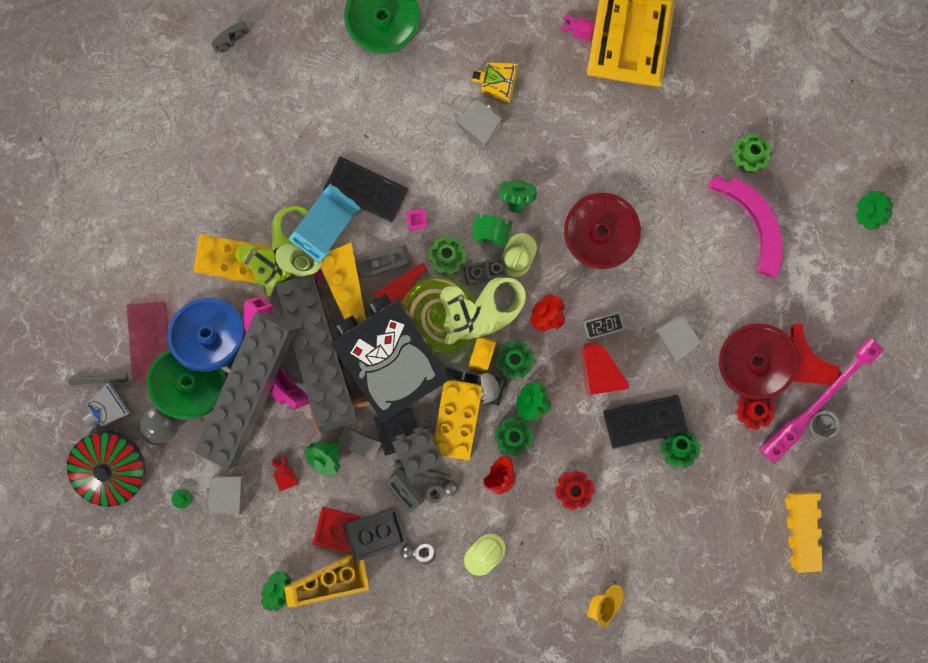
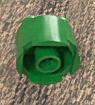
(491, 229)

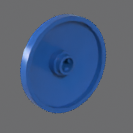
(206, 334)

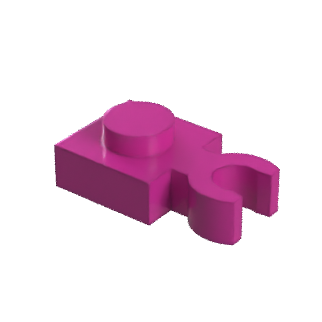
(581, 29)

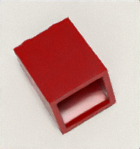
(600, 371)

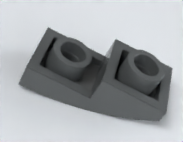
(224, 40)
(484, 271)
(358, 443)

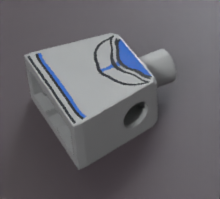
(107, 407)

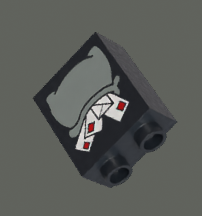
(389, 357)

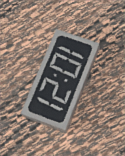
(603, 325)

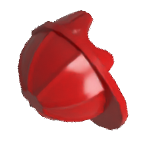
(501, 476)

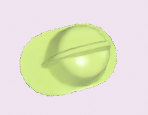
(519, 254)
(296, 261)
(484, 554)

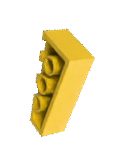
(342, 279)
(804, 531)
(330, 582)

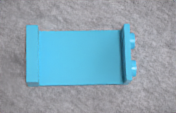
(324, 223)

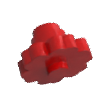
(548, 313)
(755, 413)
(574, 490)

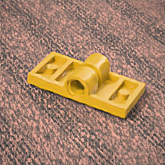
(218, 258)
(457, 418)

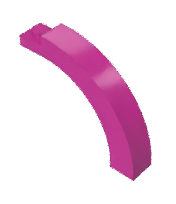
(763, 217)
(283, 388)

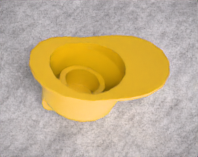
(605, 606)

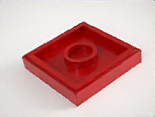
(330, 529)

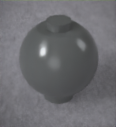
(157, 426)

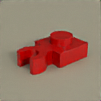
(285, 476)

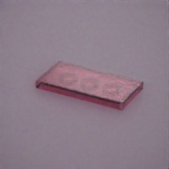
(146, 335)

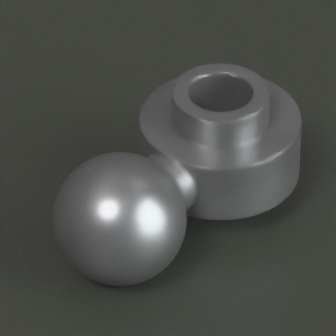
(450, 488)
(409, 552)

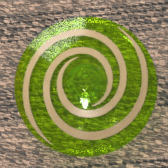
(429, 313)

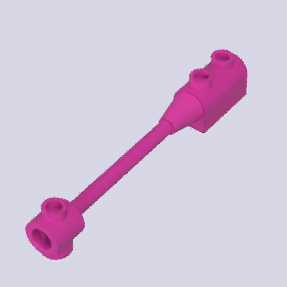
(791, 432)

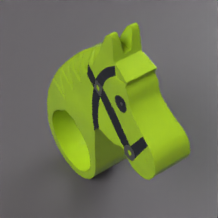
(263, 261)

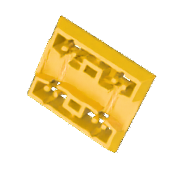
(632, 41)

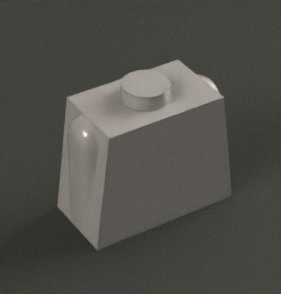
(480, 122)
(678, 338)
(226, 494)

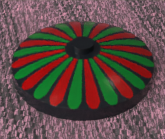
(106, 468)

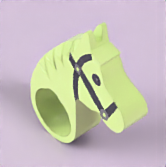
(476, 320)

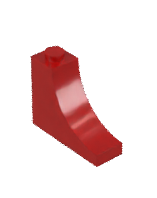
(402, 284)
(810, 367)

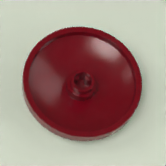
(602, 231)
(758, 362)

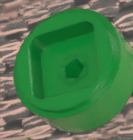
(181, 498)

